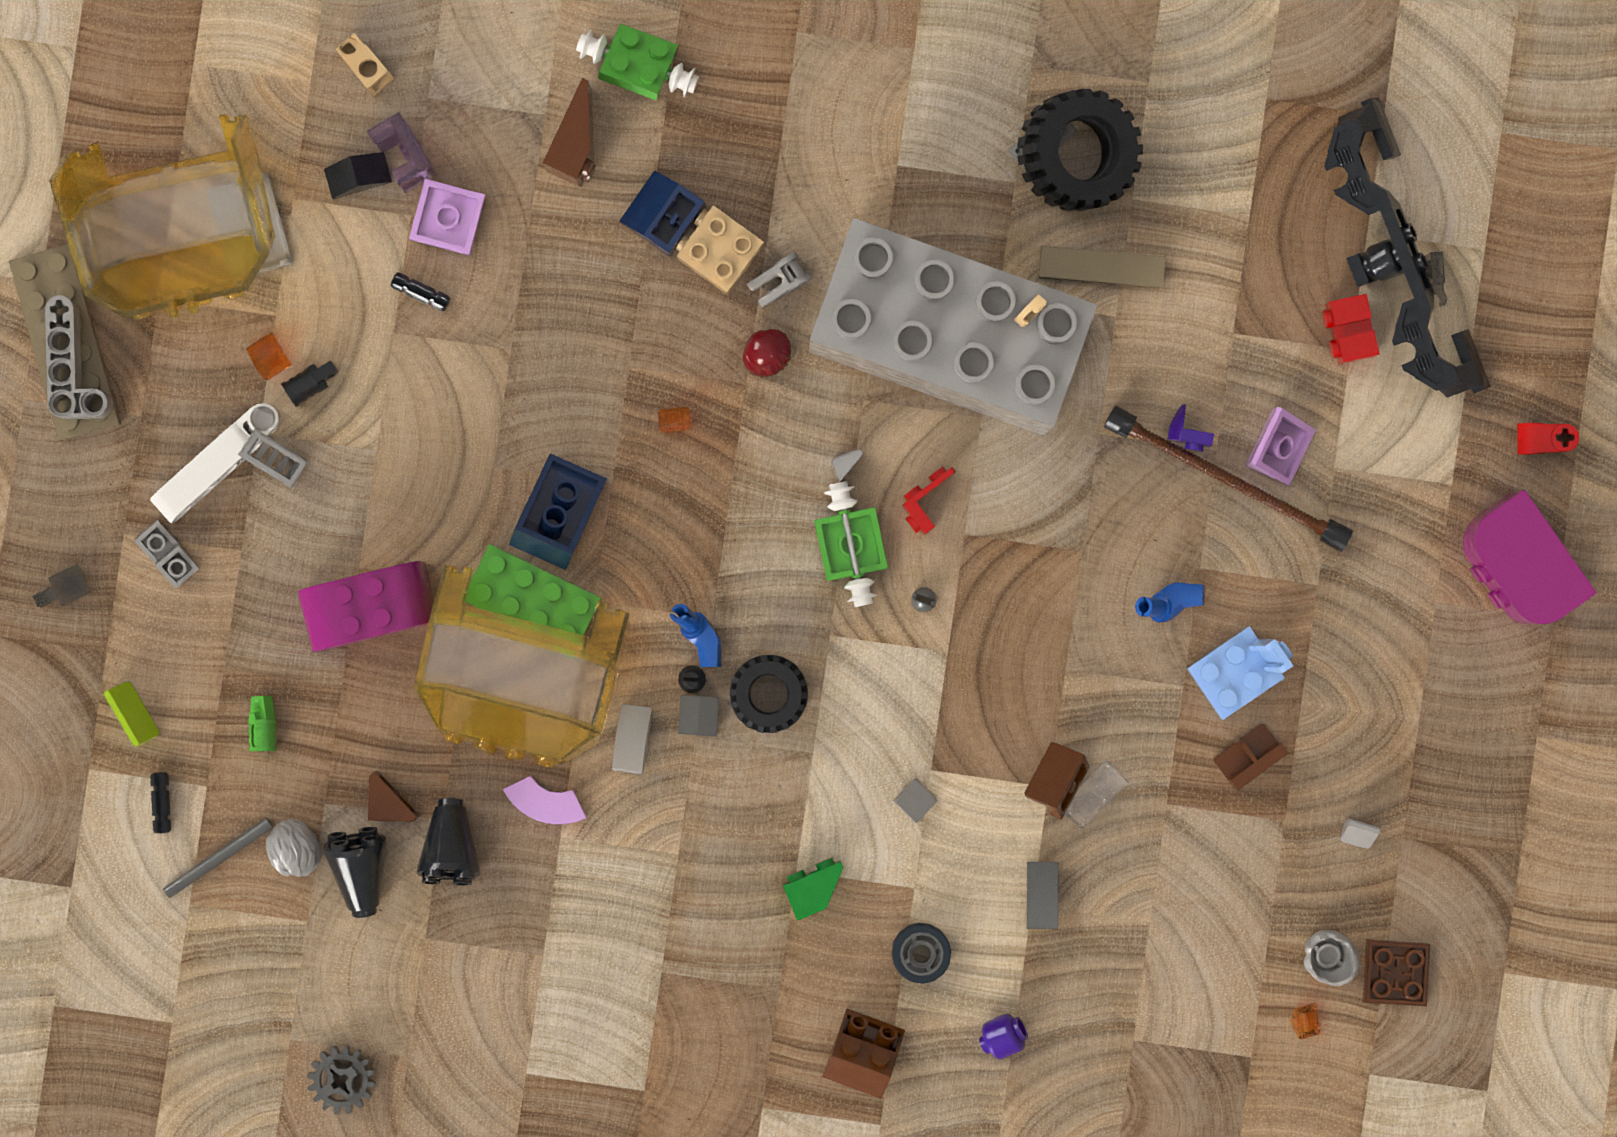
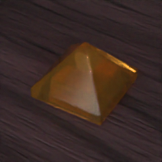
(1305, 1021)

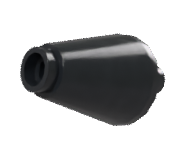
(449, 846)
(358, 868)

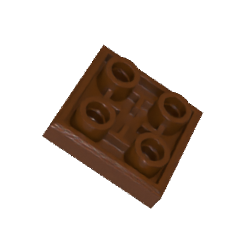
(1396, 972)

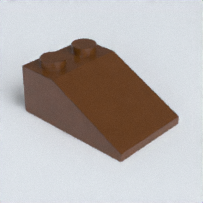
(572, 147)

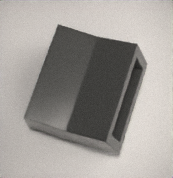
(698, 715)

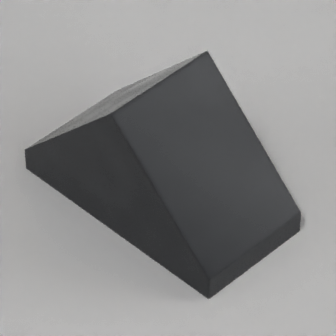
(357, 174)

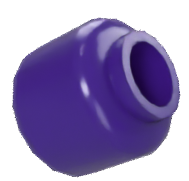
(1003, 1036)

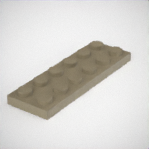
(36, 281)

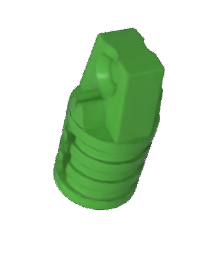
(262, 725)

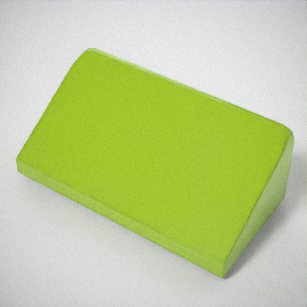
(131, 713)

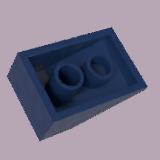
(557, 511)

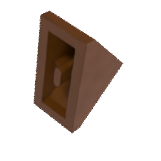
(386, 802)

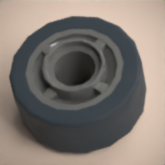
(934, 965)

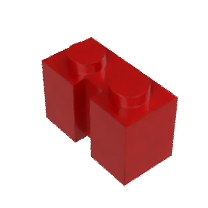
(1350, 329)

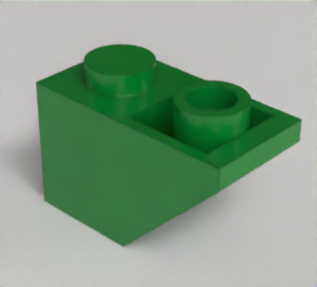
(812, 891)

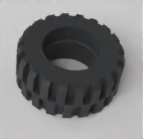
(1117, 142)

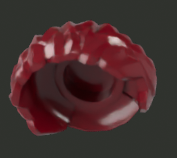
(767, 352)

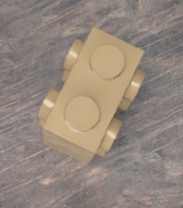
(719, 249)

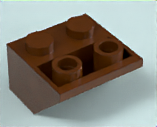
(864, 1053)

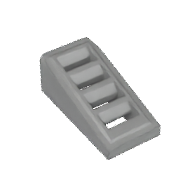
(293, 473)

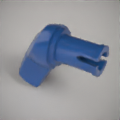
(1171, 601)
(700, 633)

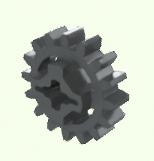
(333, 1067)

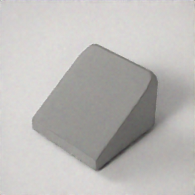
(844, 463)
(915, 801)
(1359, 833)

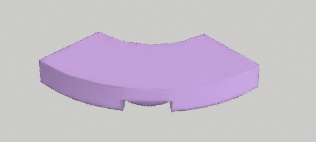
(544, 804)

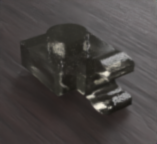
(1437, 275)
(66, 586)

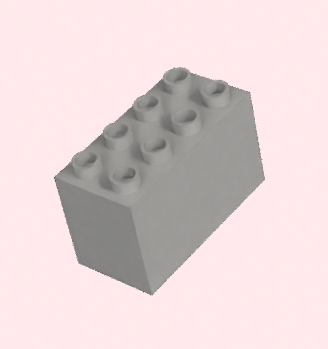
(950, 328)

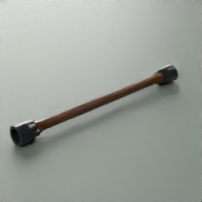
(1331, 532)

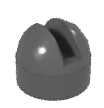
(922, 606)

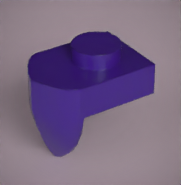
(1193, 439)

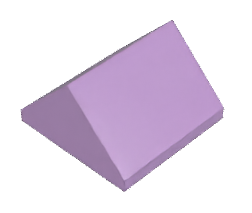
(1281, 446)

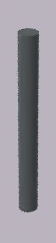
(218, 857)

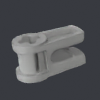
(788, 284)

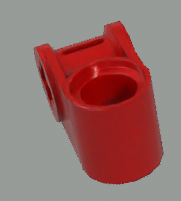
(1541, 438)

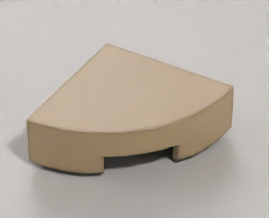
(1030, 311)

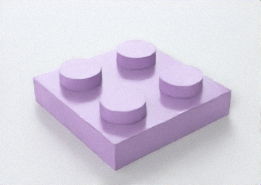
(447, 217)

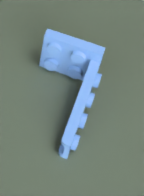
(1240, 670)

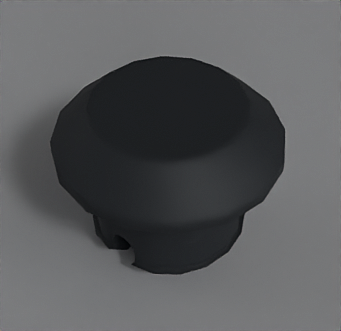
(692, 679)

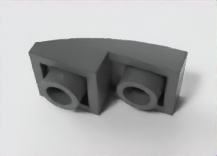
(1042, 895)

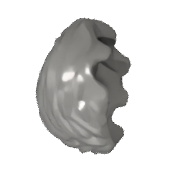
(293, 848)
(1331, 958)

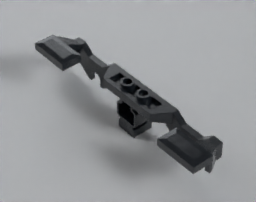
(1398, 255)

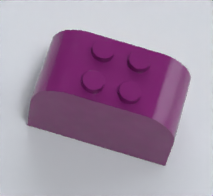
(1524, 562)
(367, 606)

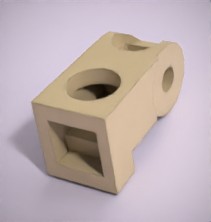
(364, 64)

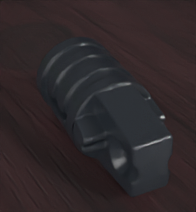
(309, 382)

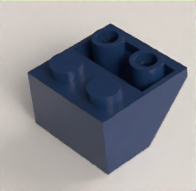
(663, 212)

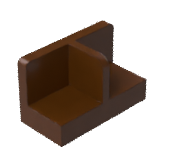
(1250, 756)
(1057, 779)

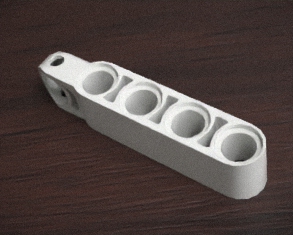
(213, 463)

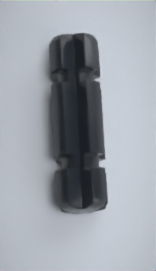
(420, 291)
(160, 802)

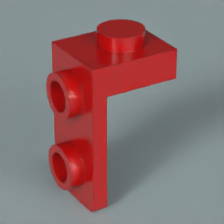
(917, 518)

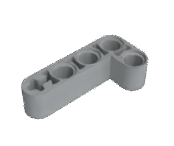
(72, 357)

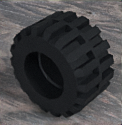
(768, 721)

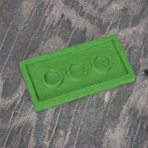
(529, 593)

